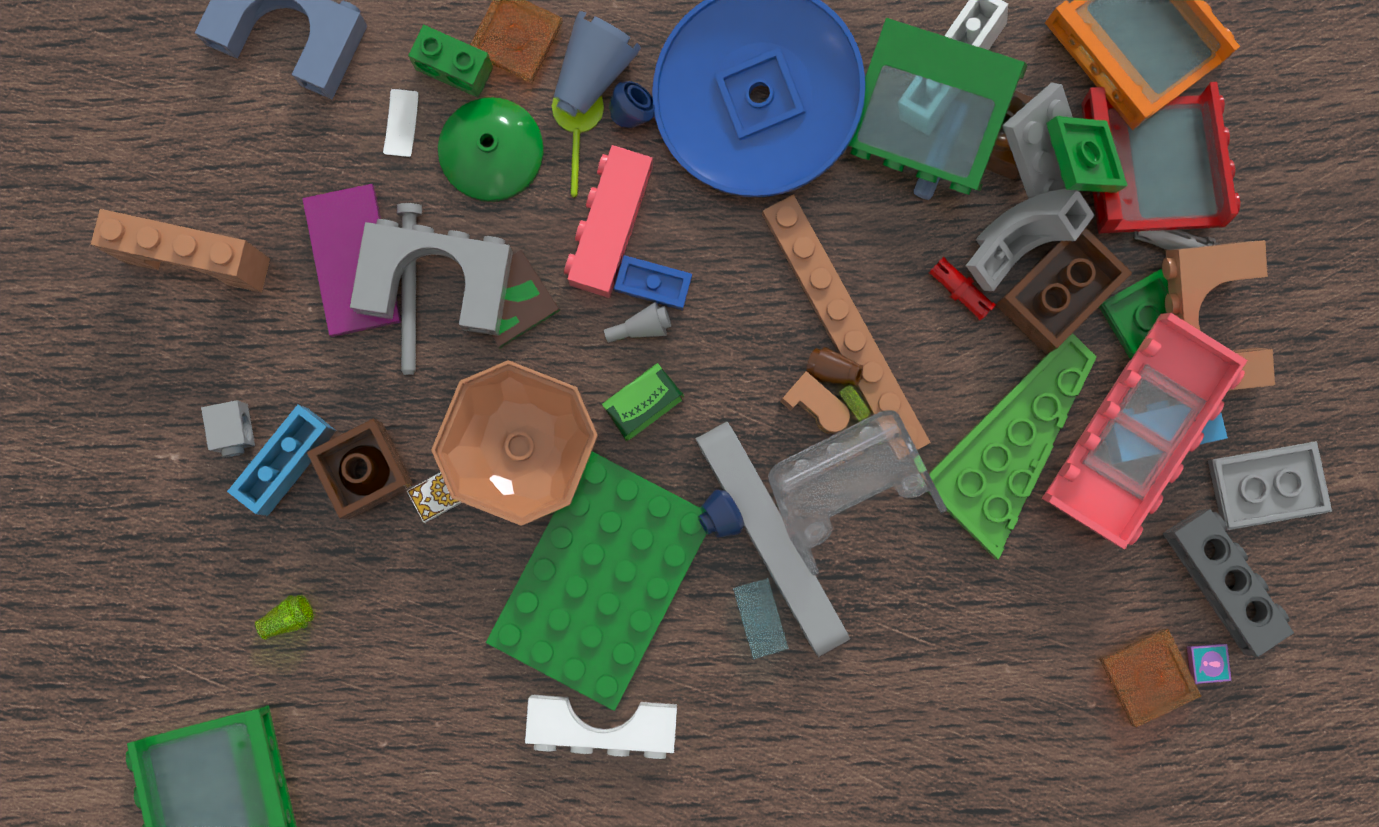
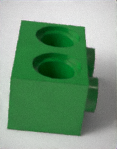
(450, 61)

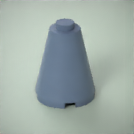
(591, 63)

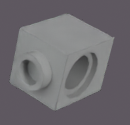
(228, 428)

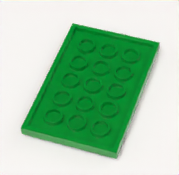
(600, 582)

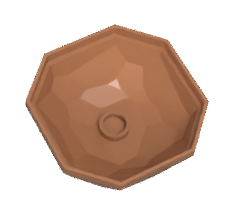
(514, 443)

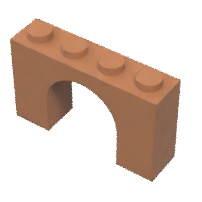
(151, 242)
(1197, 271)

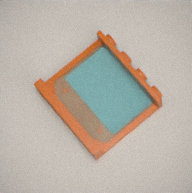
(1142, 48)

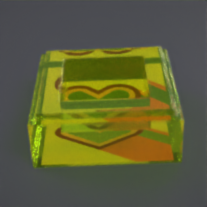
(855, 403)

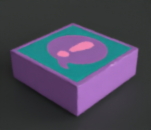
(1209, 663)

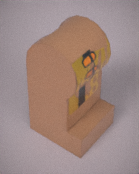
(819, 402)

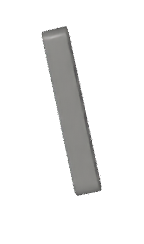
(771, 539)

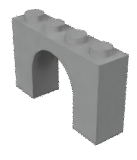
(390, 249)

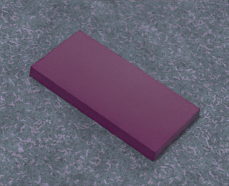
(336, 235)

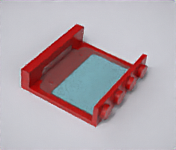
(1172, 166)

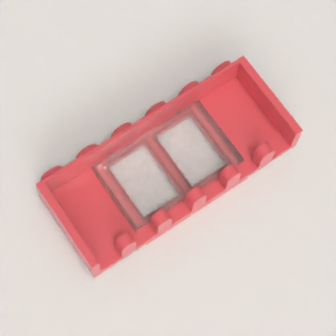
(1145, 430)

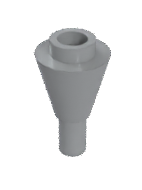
(647, 323)

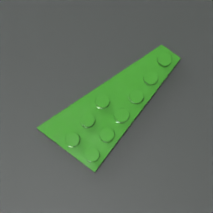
(1003, 455)

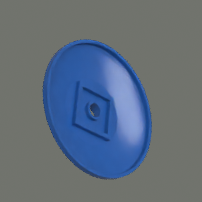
(726, 52)

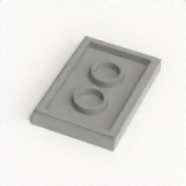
(1270, 485)

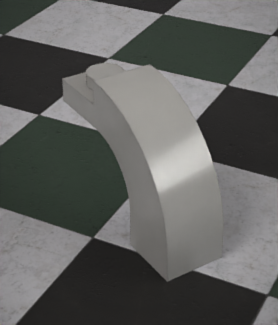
(1038, 220)

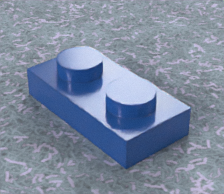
(653, 282)

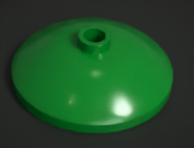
(496, 170)

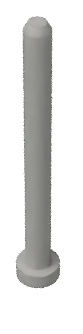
(409, 212)

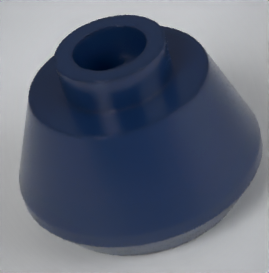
(631, 105)
(721, 515)

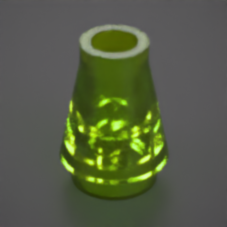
(286, 617)

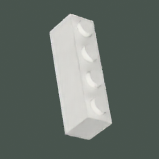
(980, 23)

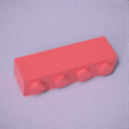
(609, 222)

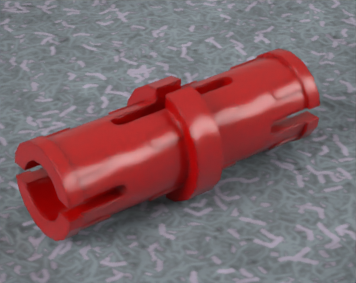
(962, 288)

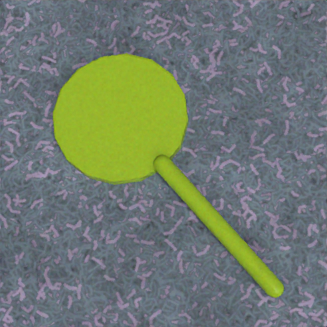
(577, 125)

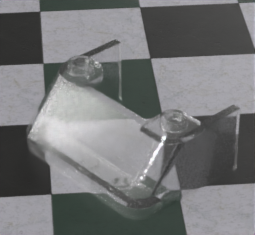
(844, 473)

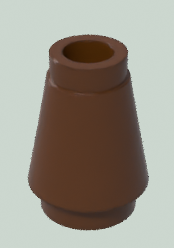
(833, 368)

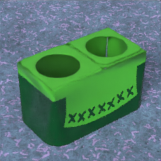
(642, 401)

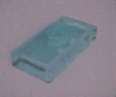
(760, 618)

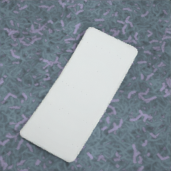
(401, 122)

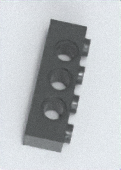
(1270, 621)

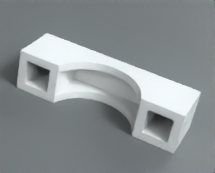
(554, 723)

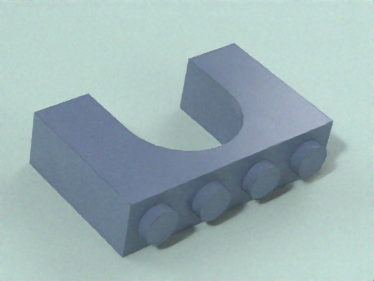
(329, 49)

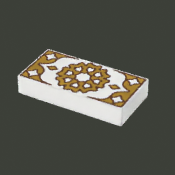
(432, 498)

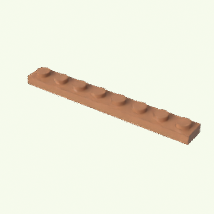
(839, 313)

